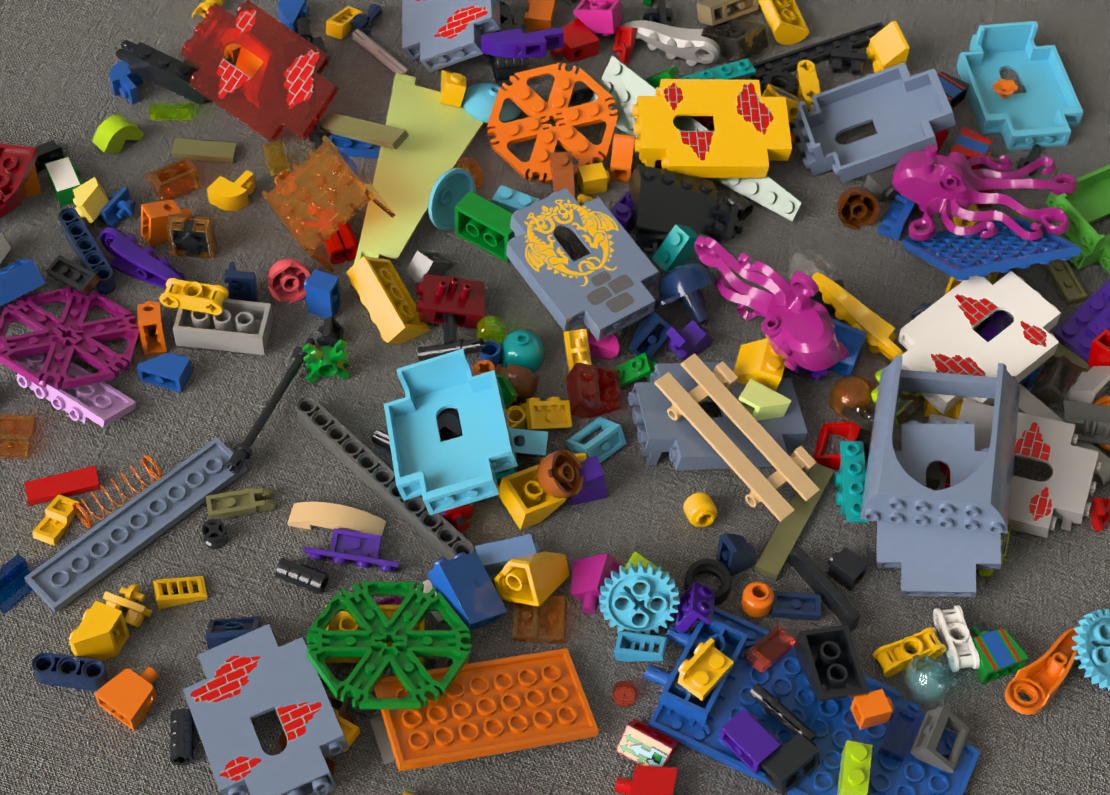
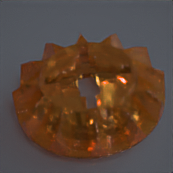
(473, 167)

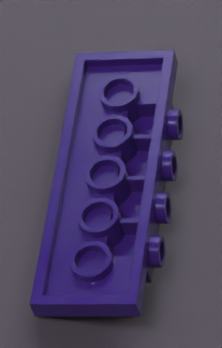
(1086, 323)

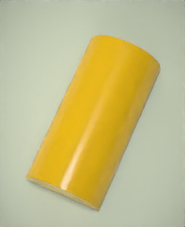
(784, 20)

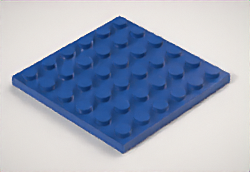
(980, 256)

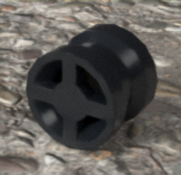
(214, 527)

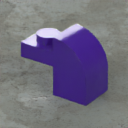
(689, 341)

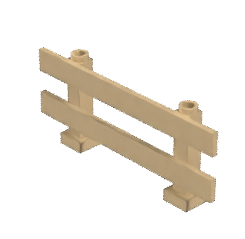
(716, 386)

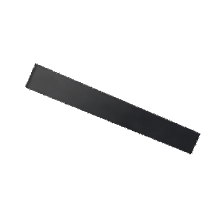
(816, 52)

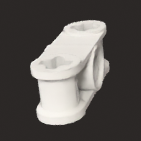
(960, 651)

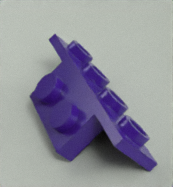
(355, 547)

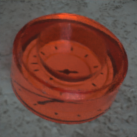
(624, 693)

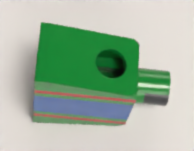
(997, 653)

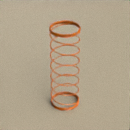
(149, 470)

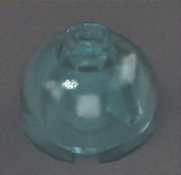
(928, 680)

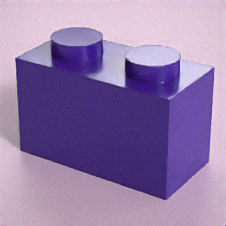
(749, 740)

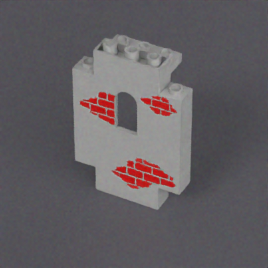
(1045, 440)

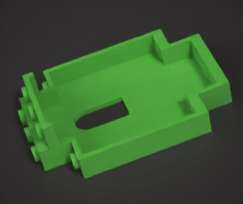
(1084, 207)

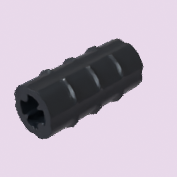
(302, 575)
(181, 737)

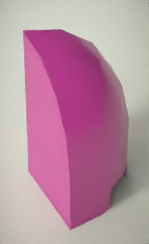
(605, 348)

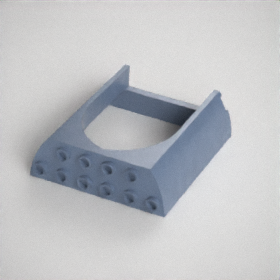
(971, 505)

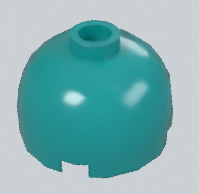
(522, 349)

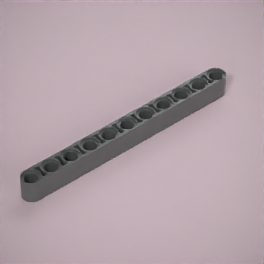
(343, 443)

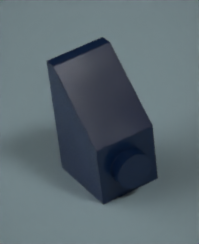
(649, 335)
(735, 553)

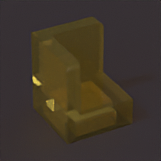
(275, 157)

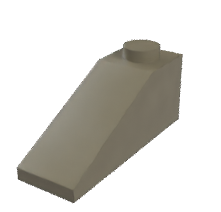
(718, 11)

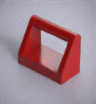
(844, 429)

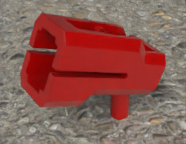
(344, 241)

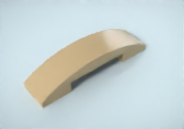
(335, 516)

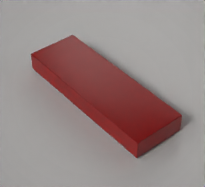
(64, 484)

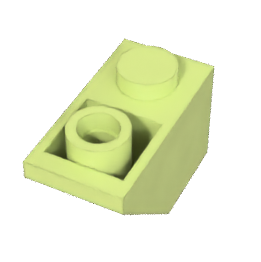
(763, 402)

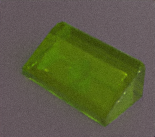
(171, 111)

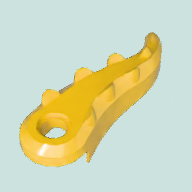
(857, 315)

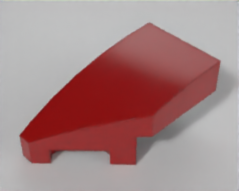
(624, 42)
(1100, 513)

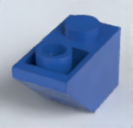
(292, 10)

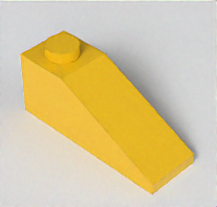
(452, 88)

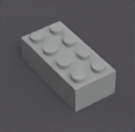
(239, 328)

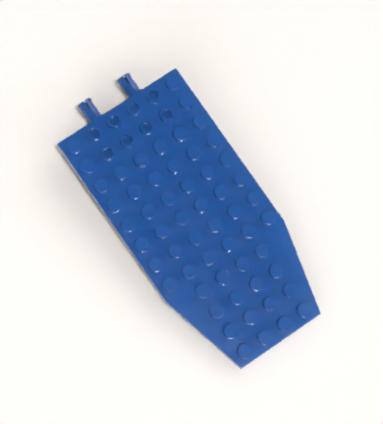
(700, 722)

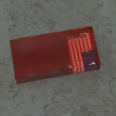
(769, 649)

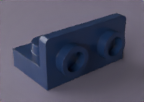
(241, 284)

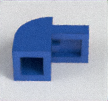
(125, 82)

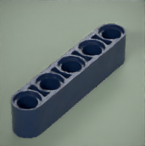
(87, 249)

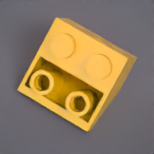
(100, 633)

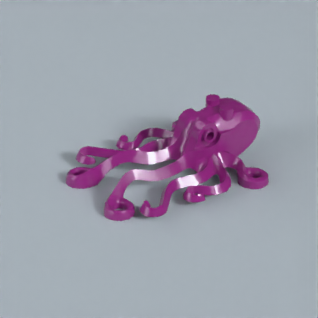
(950, 186)
(792, 322)

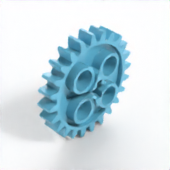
(656, 586)
(1094, 646)

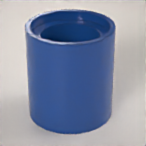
(491, 353)

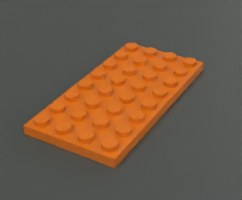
(490, 711)

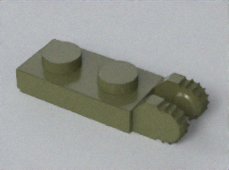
(239, 503)

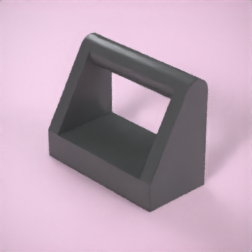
(930, 733)

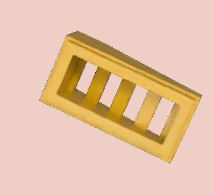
(340, 24)
(171, 584)

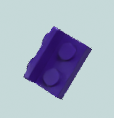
(695, 604)

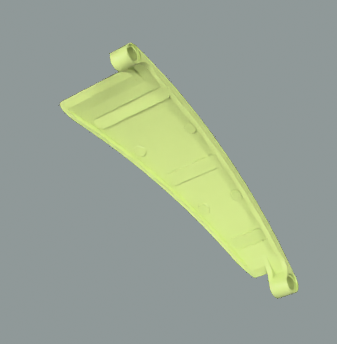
(406, 175)

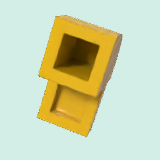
(231, 195)

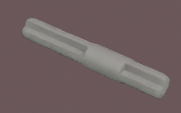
(379, 52)

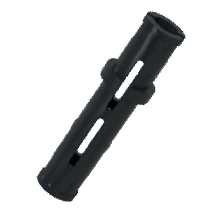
(468, 346)
(773, 704)

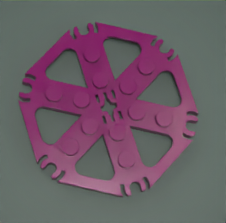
(83, 341)

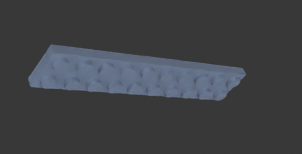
(133, 526)

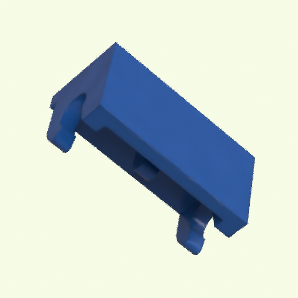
(897, 218)

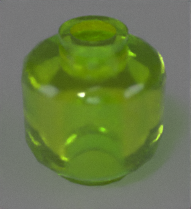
(491, 329)

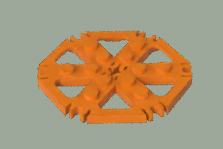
(541, 113)

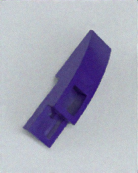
(518, 45)

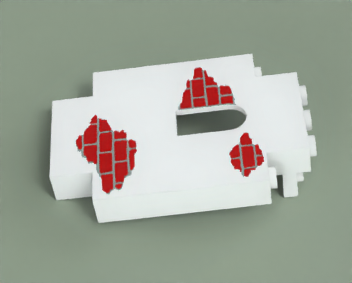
(946, 343)

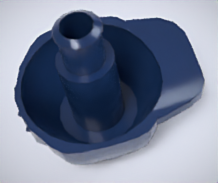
(685, 283)

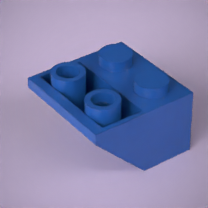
(854, 341)

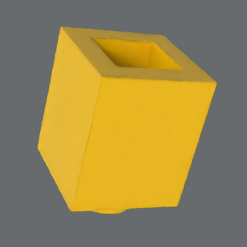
(593, 178)

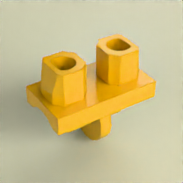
(577, 347)
(136, 611)

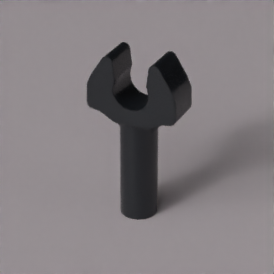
(1031, 158)

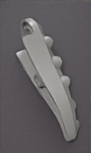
(677, 41)

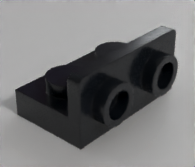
(47, 153)

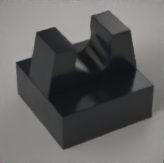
(330, 331)

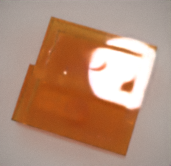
(16, 435)
(541, 623)

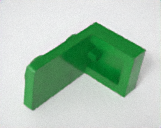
(636, 369)

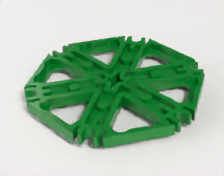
(372, 646)

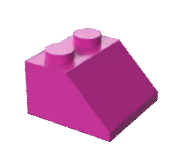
(600, 15)

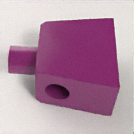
(589, 576)

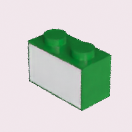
(63, 179)

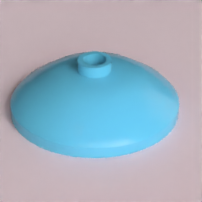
(480, 99)
(446, 194)

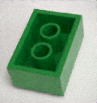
(484, 225)

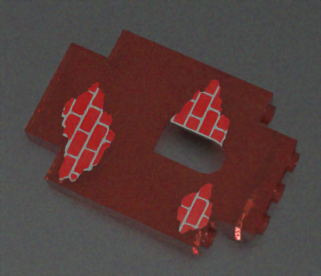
(284, 89)

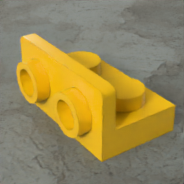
(547, 414)
(704, 669)

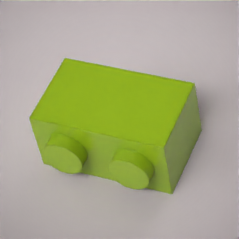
(854, 769)

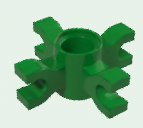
(326, 361)

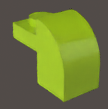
(114, 132)

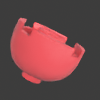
(287, 280)

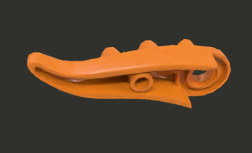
(1042, 677)

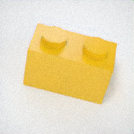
(887, 48)
(759, 363)
(526, 498)

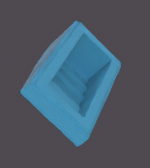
(634, 639)

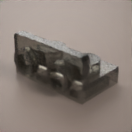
(860, 416)

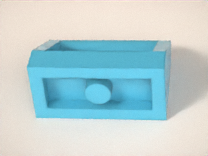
(603, 444)

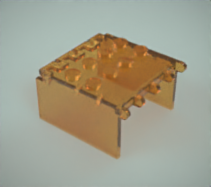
(320, 196)

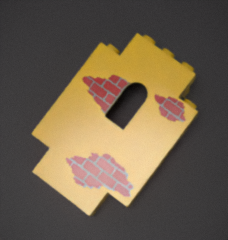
(746, 127)

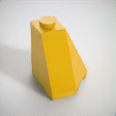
(532, 577)

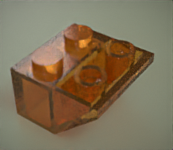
(174, 179)

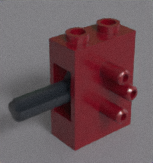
(450, 303)

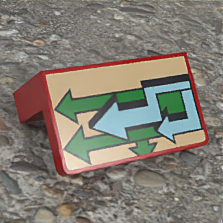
(646, 745)

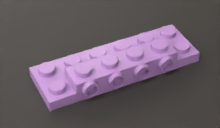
(83, 403)

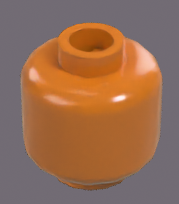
(757, 599)

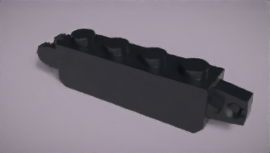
(160, 69)

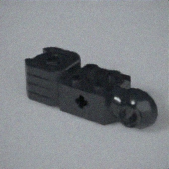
(502, 66)

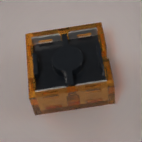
(191, 236)

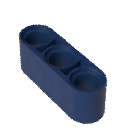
(61, 664)

